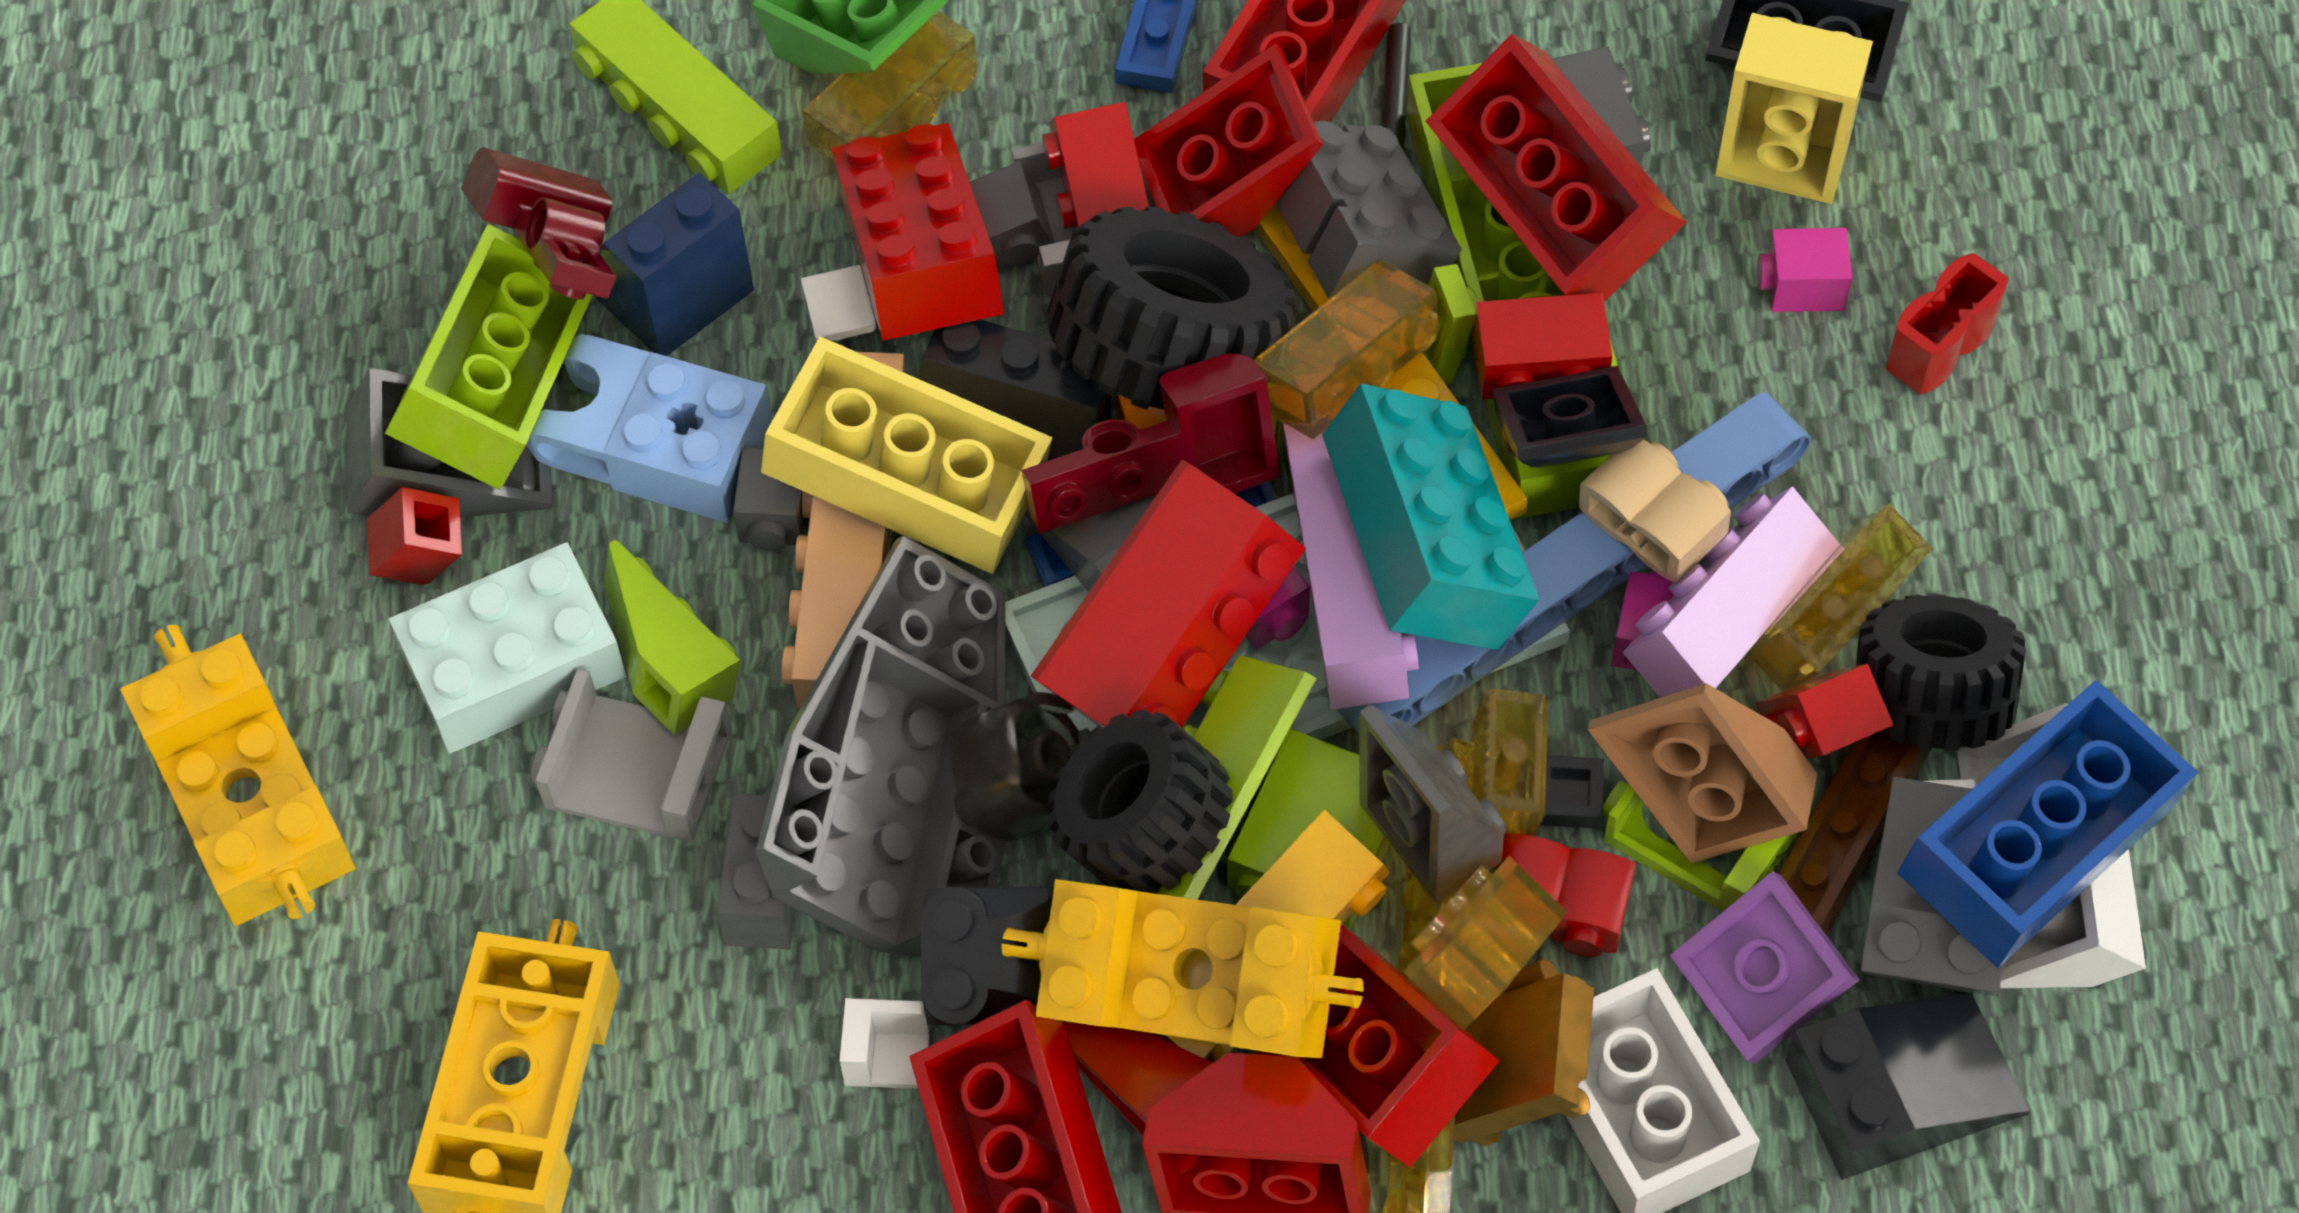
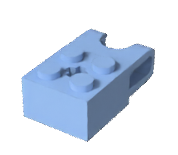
(654, 426)

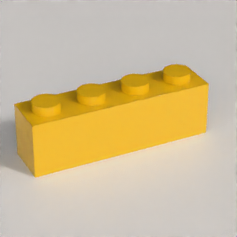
(1318, 875)

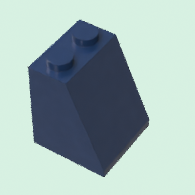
(678, 266)

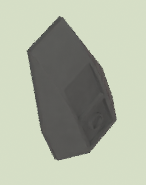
(866, 771)

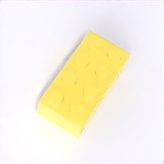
(903, 454)

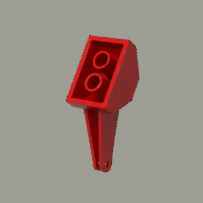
(1230, 1131)

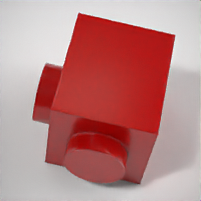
(414, 536)

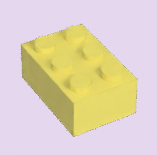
(1792, 107)

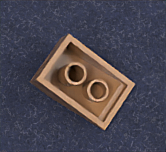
(1710, 770)

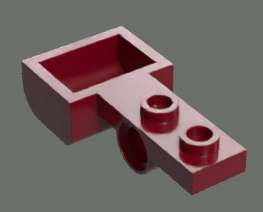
(553, 215)
(1214, 421)

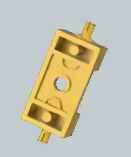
(207, 728)
(1121, 958)
(500, 1143)

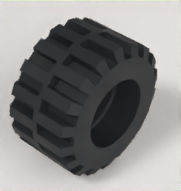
(1944, 669)
(1140, 803)

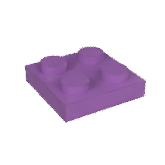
(1764, 967)

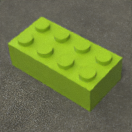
(488, 362)

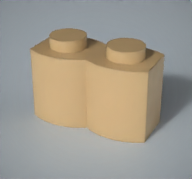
(1656, 508)

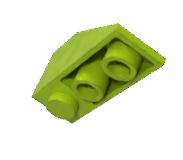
(663, 643)

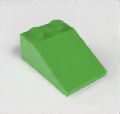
(840, 33)

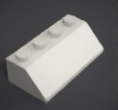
(2097, 931)

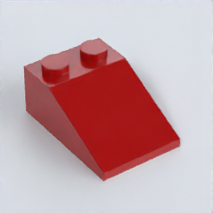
(1232, 146)

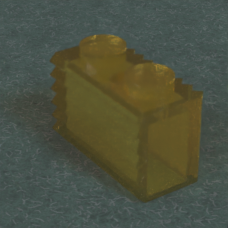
(1512, 757)

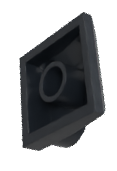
(1569, 418)
(962, 954)

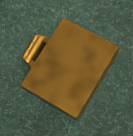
(1543, 1047)

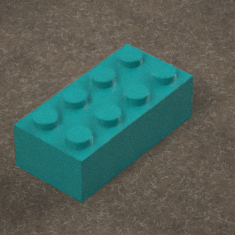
(1429, 518)

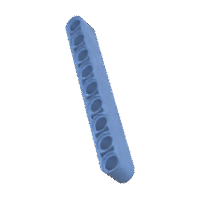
(1585, 563)

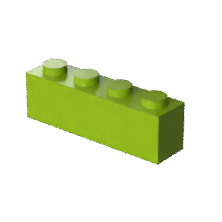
(675, 91)

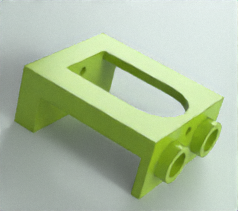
(1630, 835)

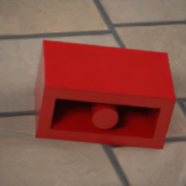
(1095, 163)
(1539, 339)
(1829, 710)

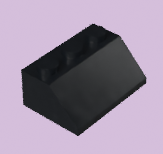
(1866, 19)
(1018, 379)

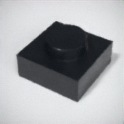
(1574, 792)

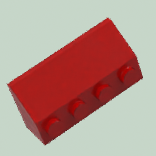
(1170, 604)

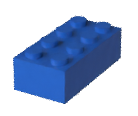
(2046, 823)

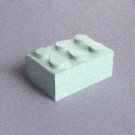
(506, 646)

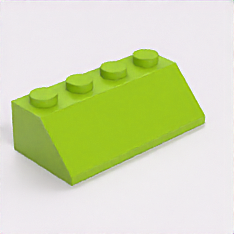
(1244, 731)

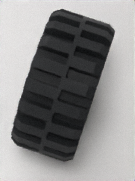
(1162, 294)

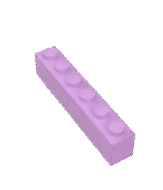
(1358, 651)

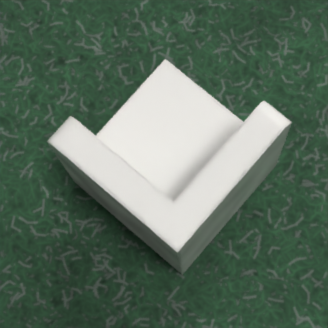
(838, 304)
(879, 1040)

